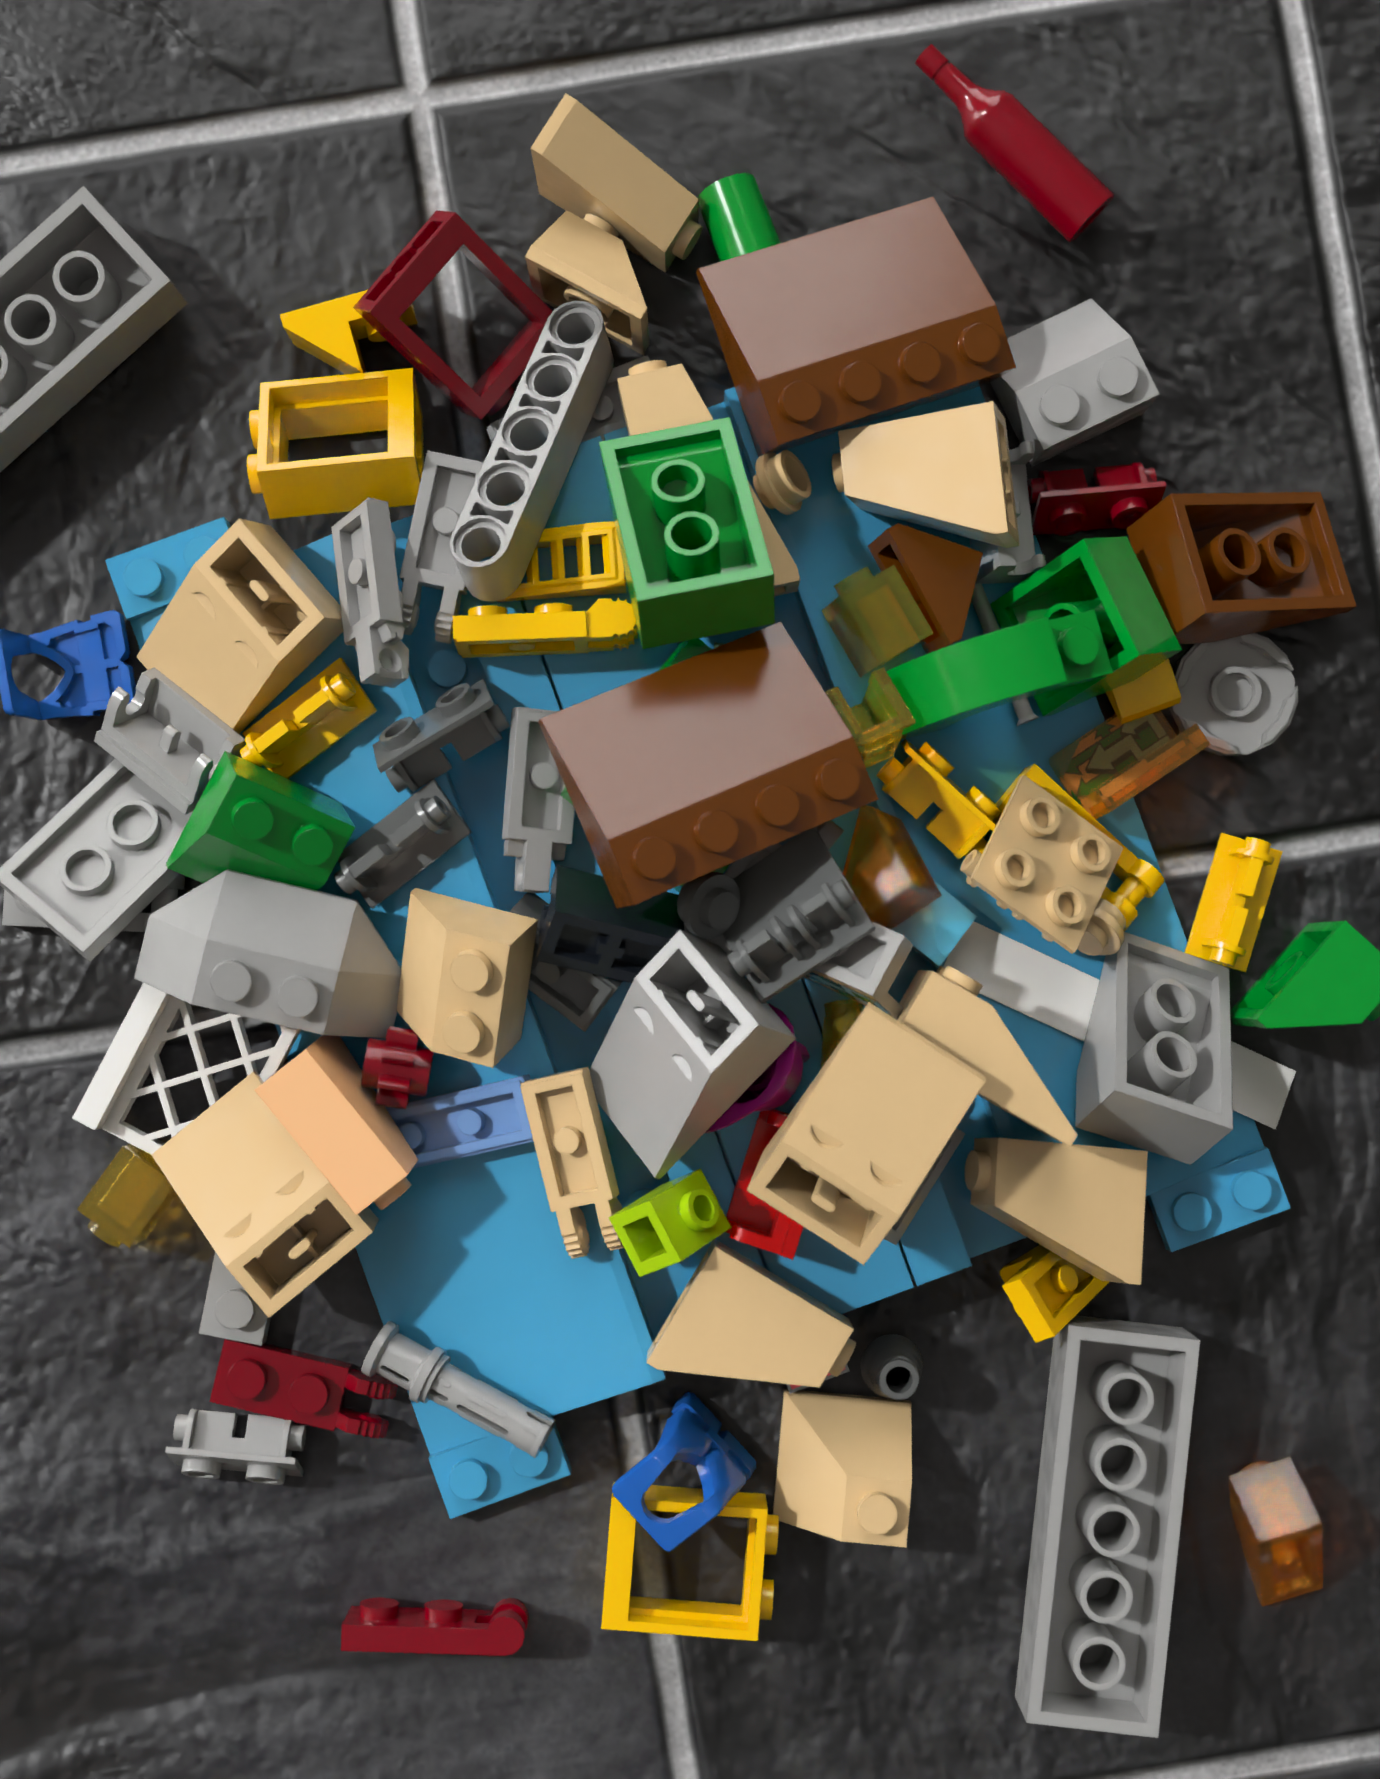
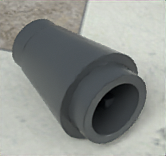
(891, 1352)

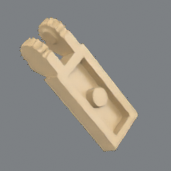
(573, 1155)

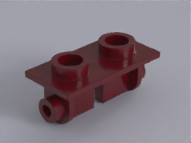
(1070, 506)

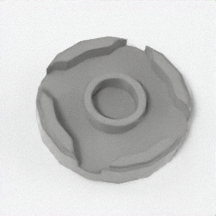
(1236, 693)

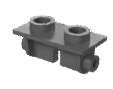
(415, 745)
(401, 845)

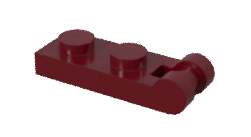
(435, 1629)

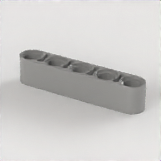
(546, 414)

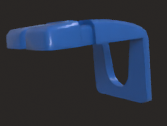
(92, 662)
(692, 1438)

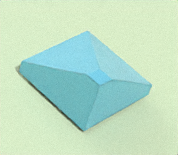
(937, 927)

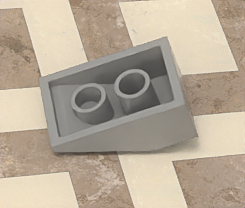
(1158, 1052)

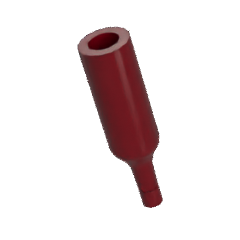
(1021, 149)

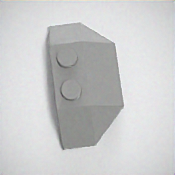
(273, 956)

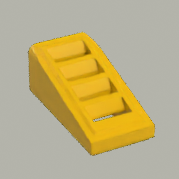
(586, 584)

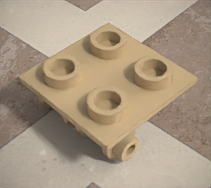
(1044, 864)

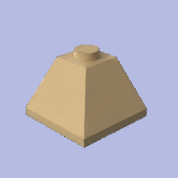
(590, 264)
(845, 1466)

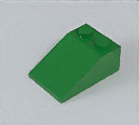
(688, 533)

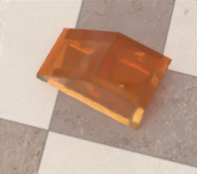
(1277, 1530)

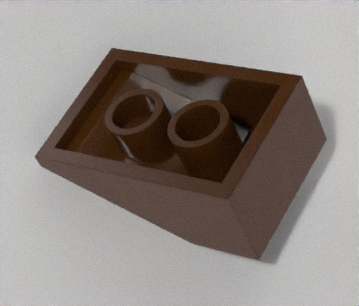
(1241, 562)

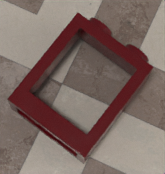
(412, 273)

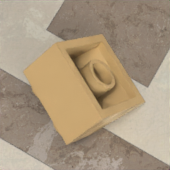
(465, 976)

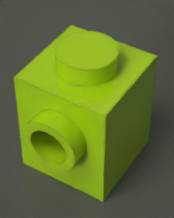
(670, 1223)

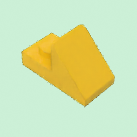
(333, 331)
(1047, 1291)

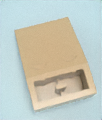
(243, 624)
(865, 1133)
(260, 1197)

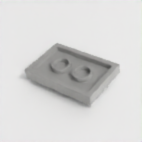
(97, 860)

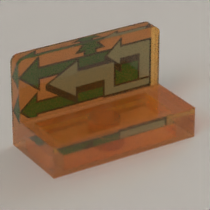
(1123, 760)

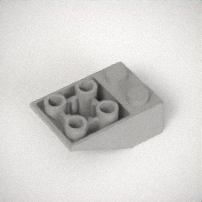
(683, 1049)

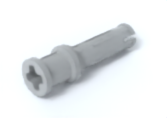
(432, 1377)

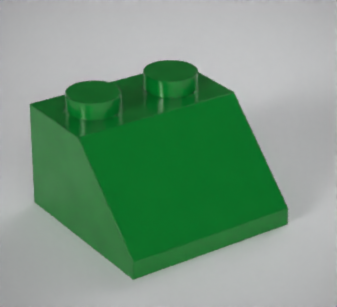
(1110, 580)
(261, 828)
(1317, 981)

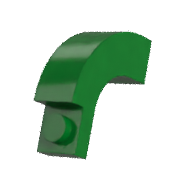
(1000, 669)

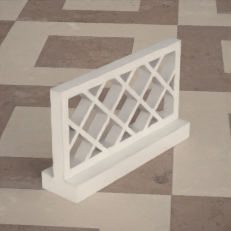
(137, 1052)

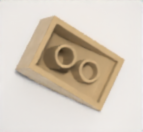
(950, 1015)

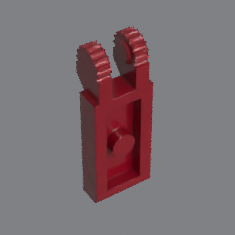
(297, 1387)

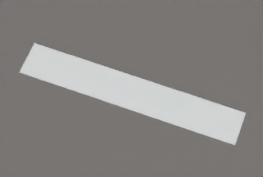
(1065, 1001)

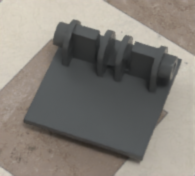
(793, 915)

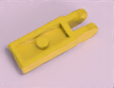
(547, 631)

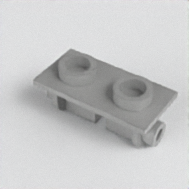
(212, 1446)

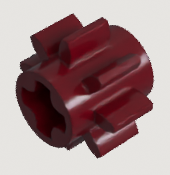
(397, 1067)

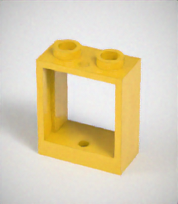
(334, 408)
(686, 1616)

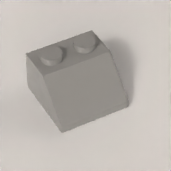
(1073, 380)

